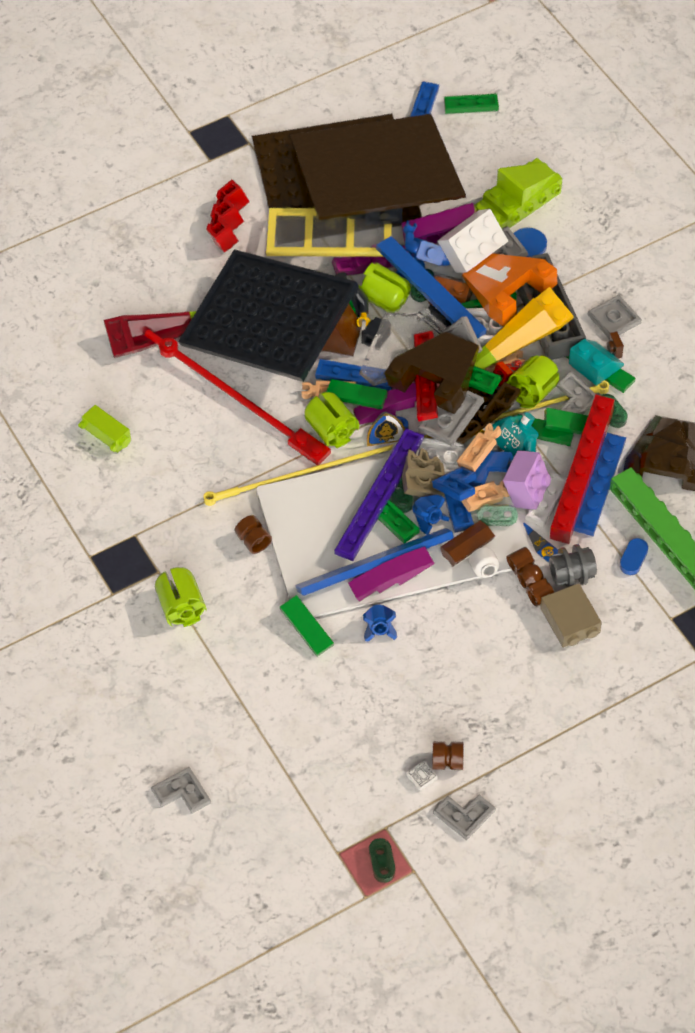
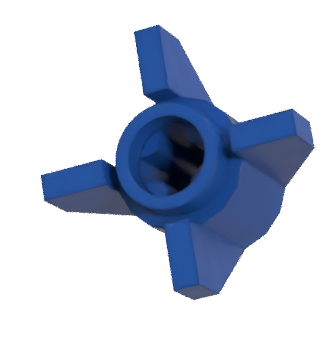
(428, 512)
(379, 622)

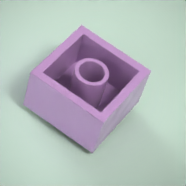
(527, 480)

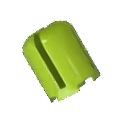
(385, 288)
(535, 379)
(331, 419)
(189, 600)

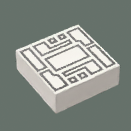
(422, 775)

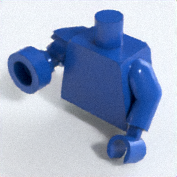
(423, 249)

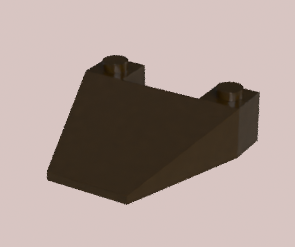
(443, 360)

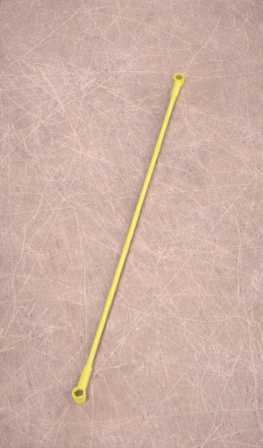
(236, 491)

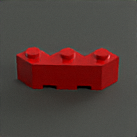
(226, 215)

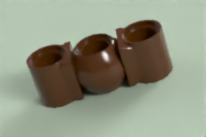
(529, 575)

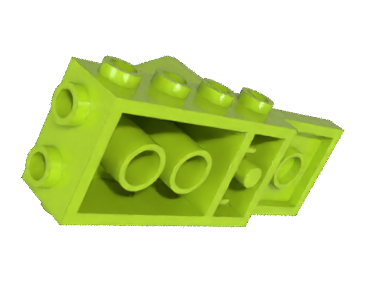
(520, 192)

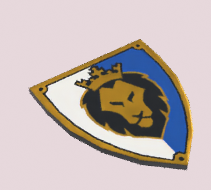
(385, 430)

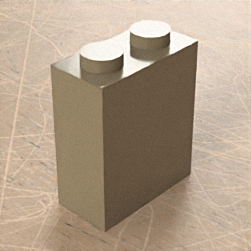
(571, 615)

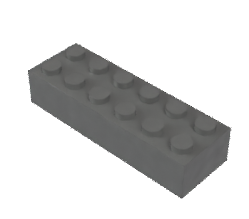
(561, 341)

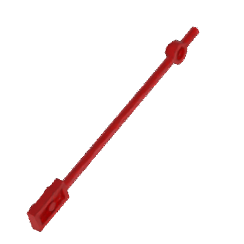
(299, 441)

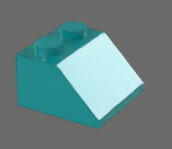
(593, 361)

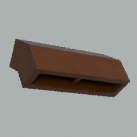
(467, 542)

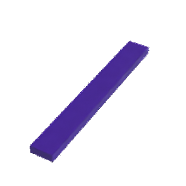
(377, 496)

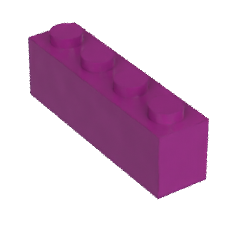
(435, 226)

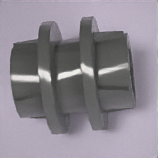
(568, 567)

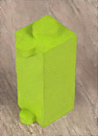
(106, 428)

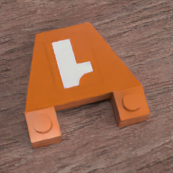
(502, 275)

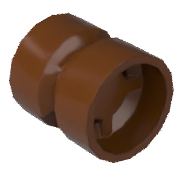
(254, 535)
(447, 755)

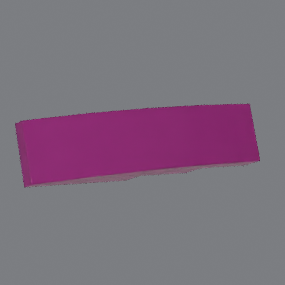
(358, 265)
(395, 401)
(391, 572)

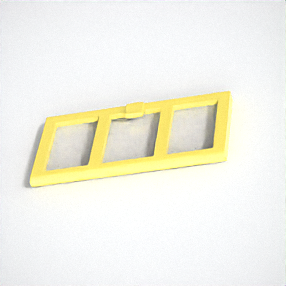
(302, 234)

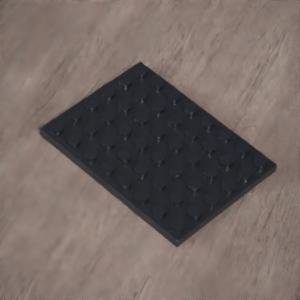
(269, 314)

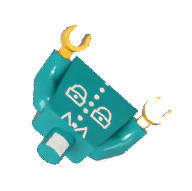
(516, 434)

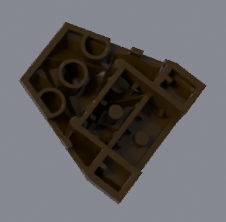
(491, 409)
(666, 450)

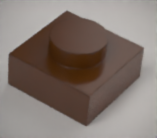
(615, 345)

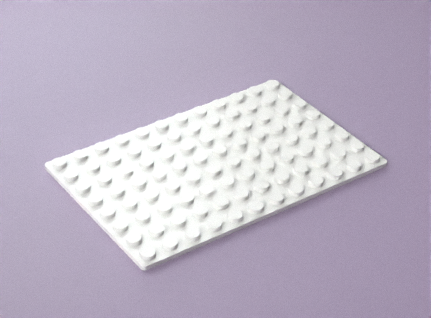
(315, 510)

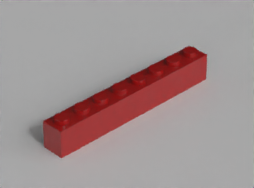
(582, 469)

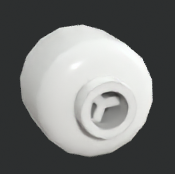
(484, 562)

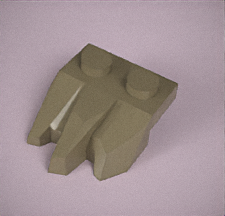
(420, 472)

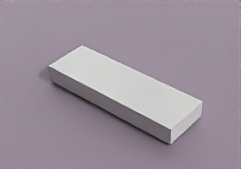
(550, 500)

